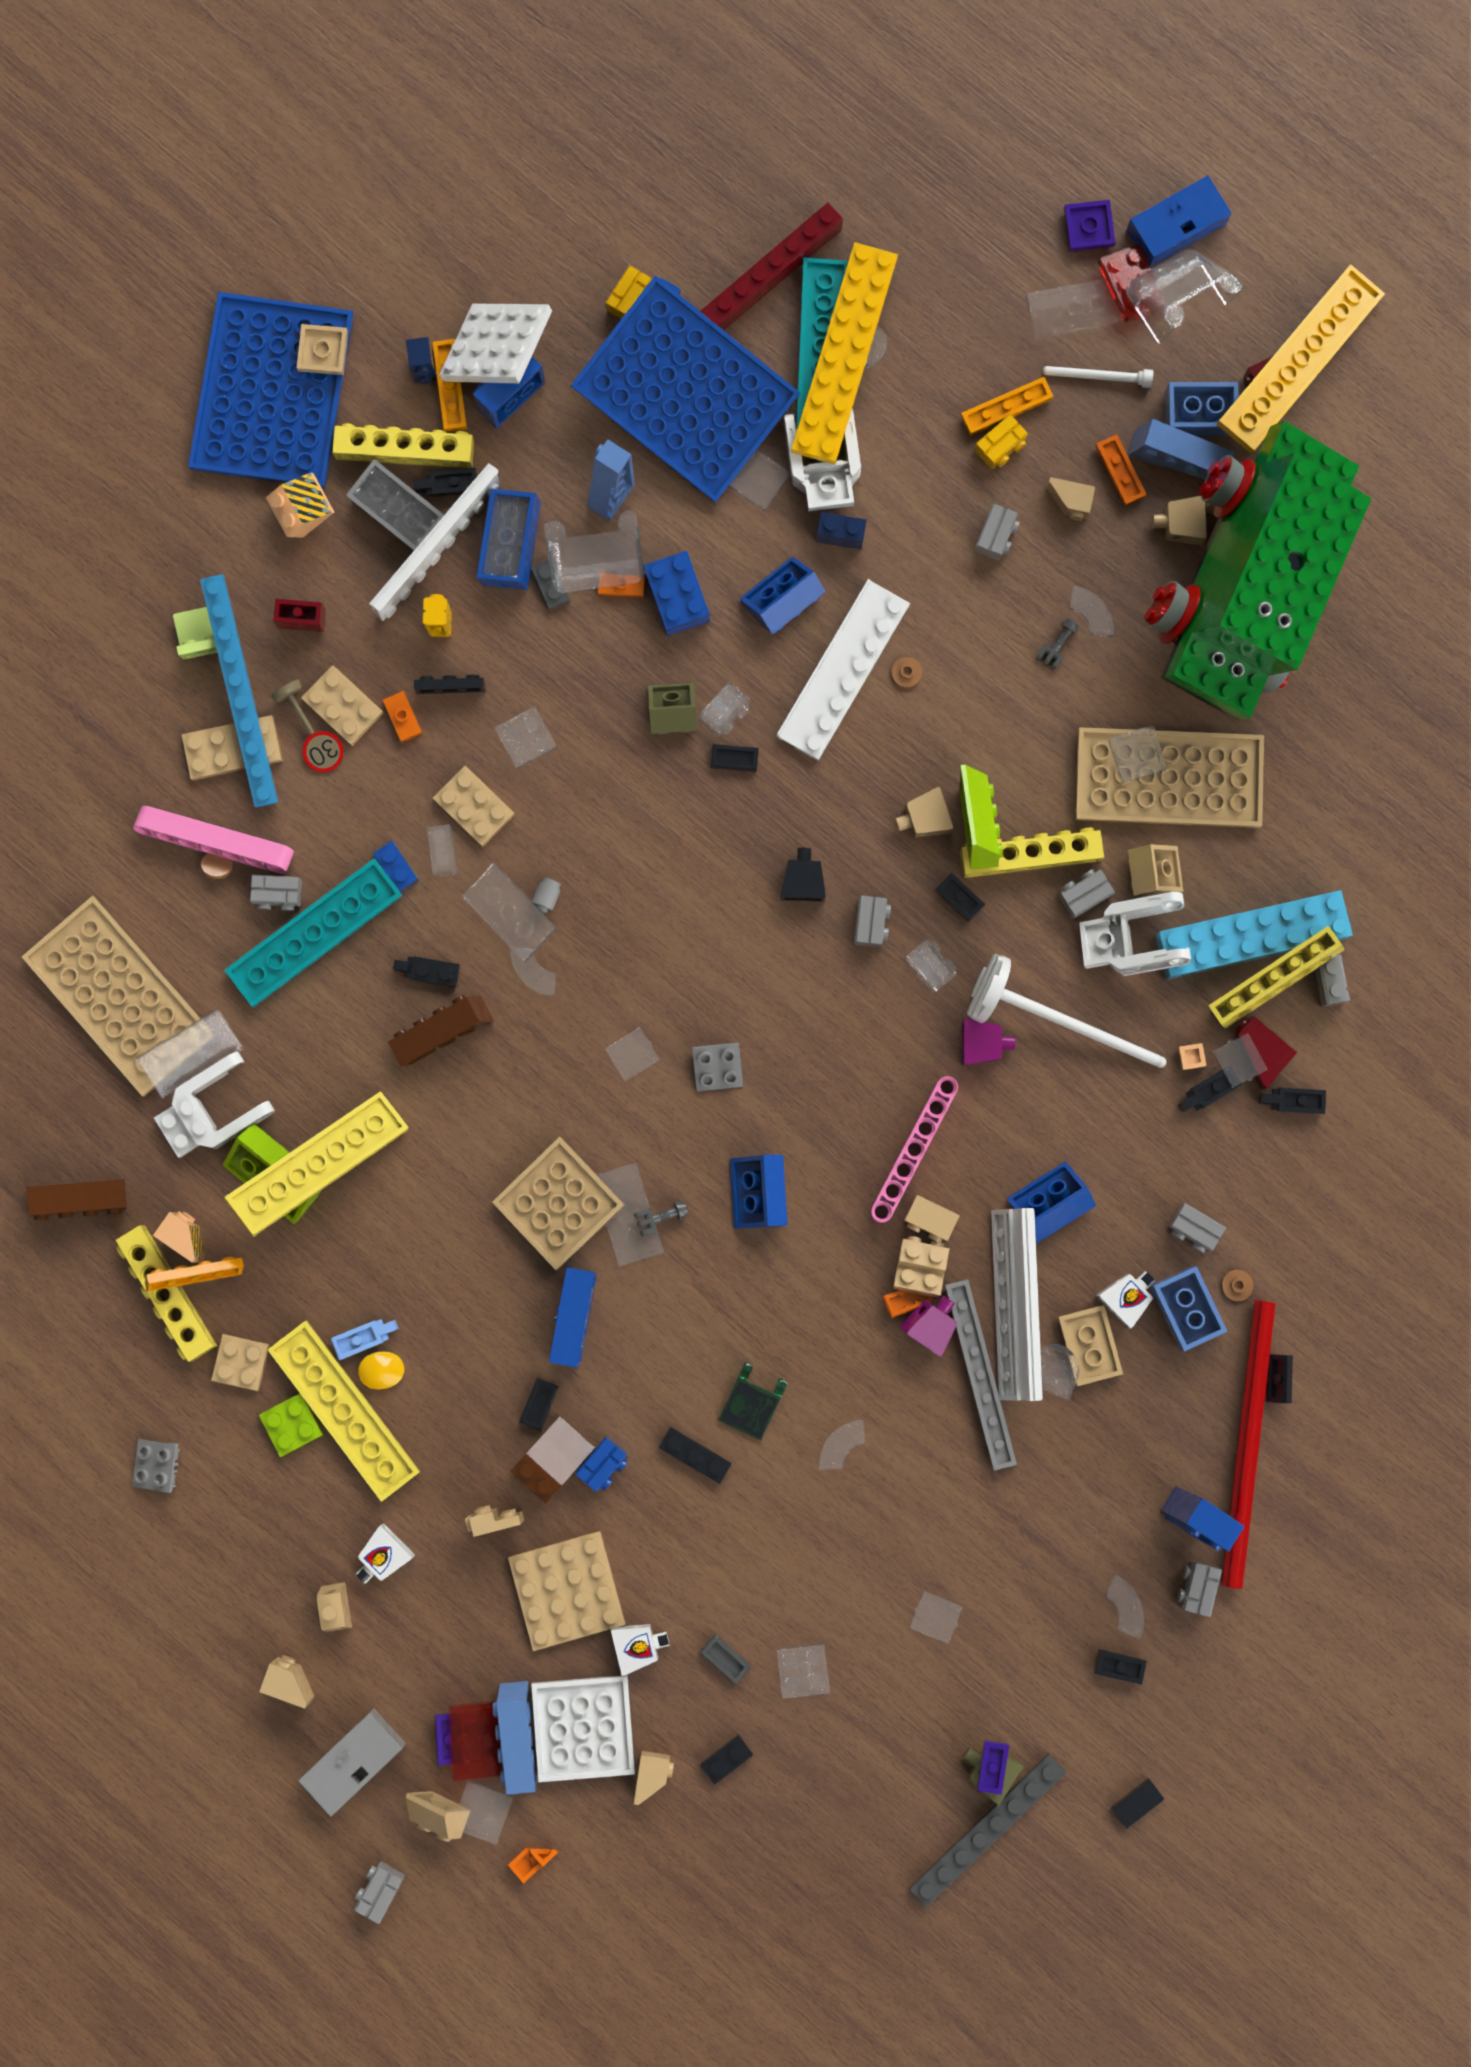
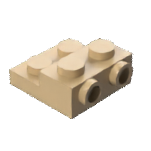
(921, 1267)
(488, 1520)

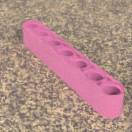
(213, 839)
(922, 1141)

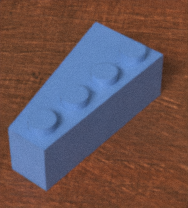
(1175, 449)
(610, 479)
(515, 1737)

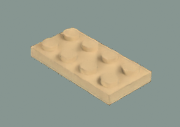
(219, 752)

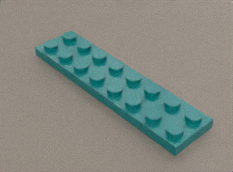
(818, 298)
(313, 933)

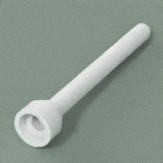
(1142, 378)

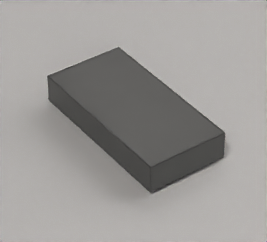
(725, 1659)

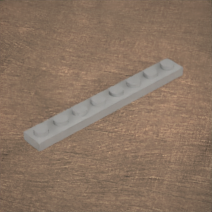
(981, 1375)

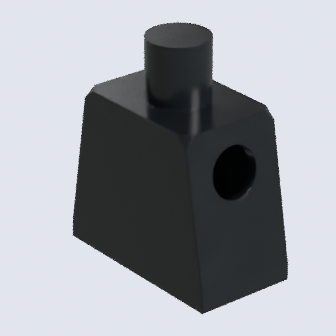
(803, 879)

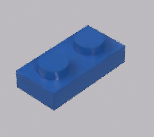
(395, 866)

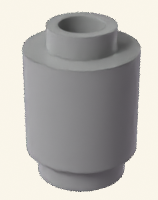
(546, 894)

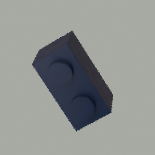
(421, 360)
(841, 530)

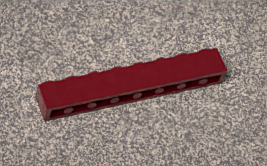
(774, 267)

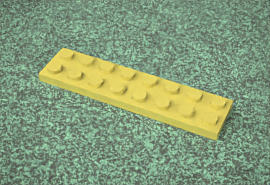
(316, 1164)
(344, 1410)

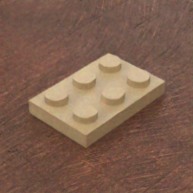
(342, 705)
(473, 806)
(1092, 1343)

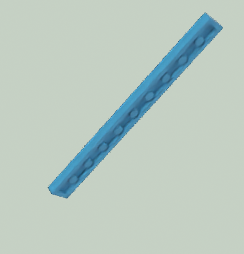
(239, 690)

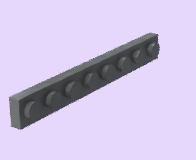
(987, 1830)

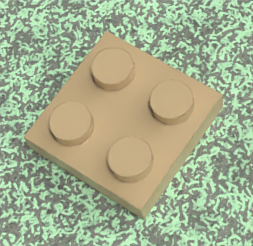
(322, 349)
(240, 1362)

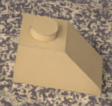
(1072, 497)
(652, 1774)

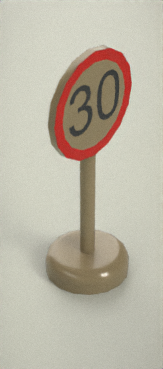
(321, 749)

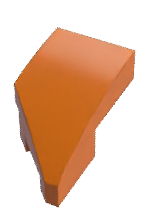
(530, 1861)

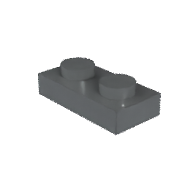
(543, 577)

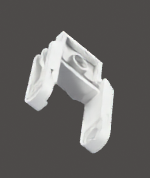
(824, 483)
(1109, 938)
(188, 1122)

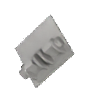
(717, 1066)
(155, 1465)

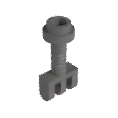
(1069, 626)
(679, 1211)

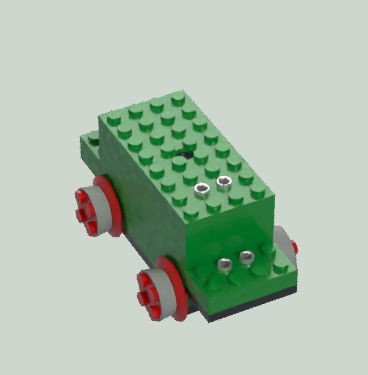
(1262, 572)

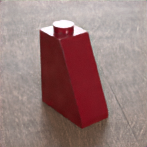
(1272, 1049)

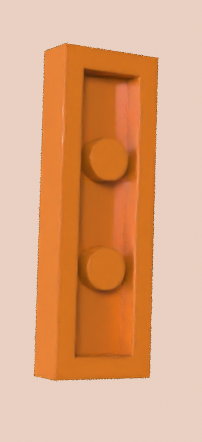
(1120, 470)

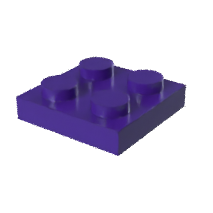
(1089, 225)

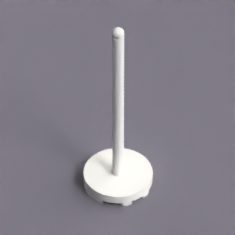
(991, 988)

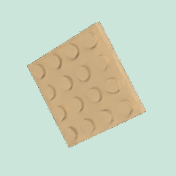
(558, 1203)
(566, 1590)

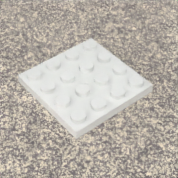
(495, 343)
(583, 1728)

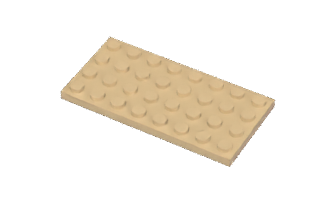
(1206, 781)
(110, 988)

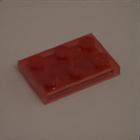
(1119, 271)
(473, 1741)

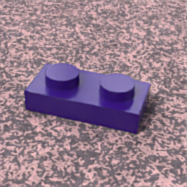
(442, 1739)
(992, 1767)

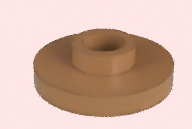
(906, 672)
(216, 866)
(1237, 1285)

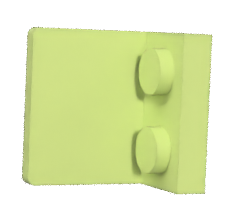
(194, 633)

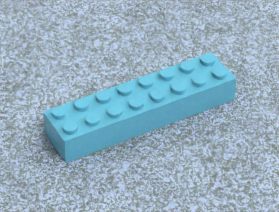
(1255, 933)

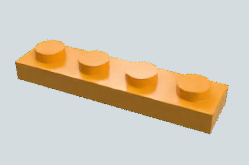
(449, 392)
(1010, 403)
(186, 1275)

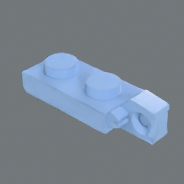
(362, 1338)

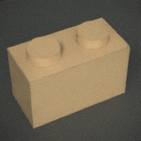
(931, 1218)

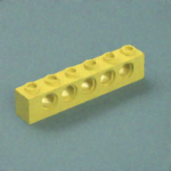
(412, 455)
(1087, 837)
(1276, 977)
(202, 1340)

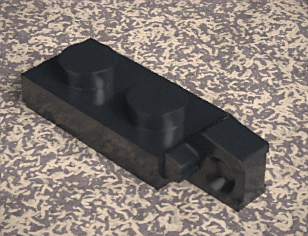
(445, 482)
(429, 971)
(1207, 1092)
(1295, 1100)

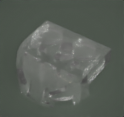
(1059, 1370)

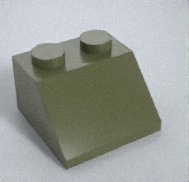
(672, 708)

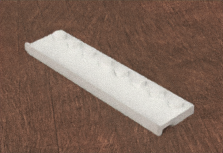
(438, 539)
(843, 670)
(1016, 1304)

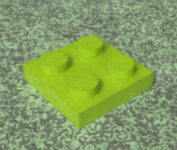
(291, 1424)

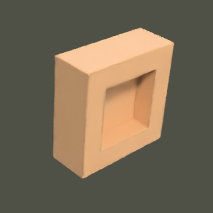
(1192, 1056)

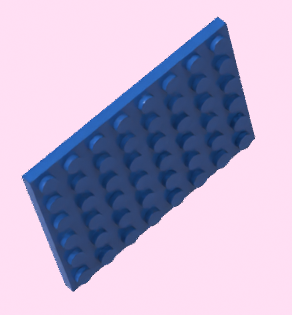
(685, 389)
(254, 404)

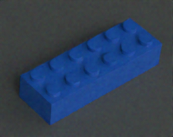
(1201, 1519)

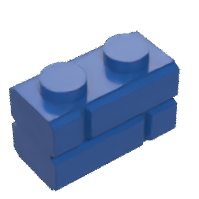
(602, 1464)

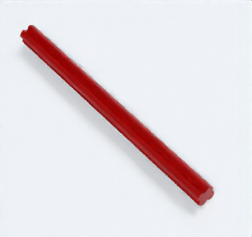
(1249, 1439)

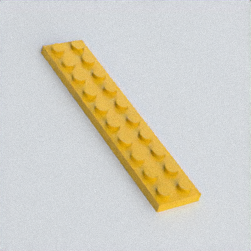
(844, 353)
(1300, 359)

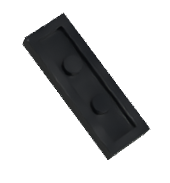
(449, 684)
(695, 1455)

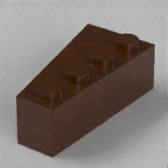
(439, 1029)
(76, 1198)

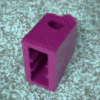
(983, 1042)
(931, 1325)

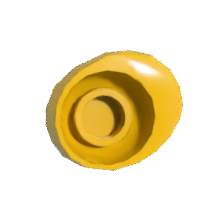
(381, 1370)

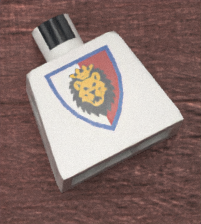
(1128, 1297)
(383, 1555)
(637, 1646)

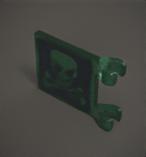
(751, 1406)

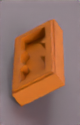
(627, 590)
(402, 716)
(902, 1302)

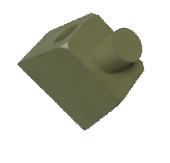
(1013, 1768)

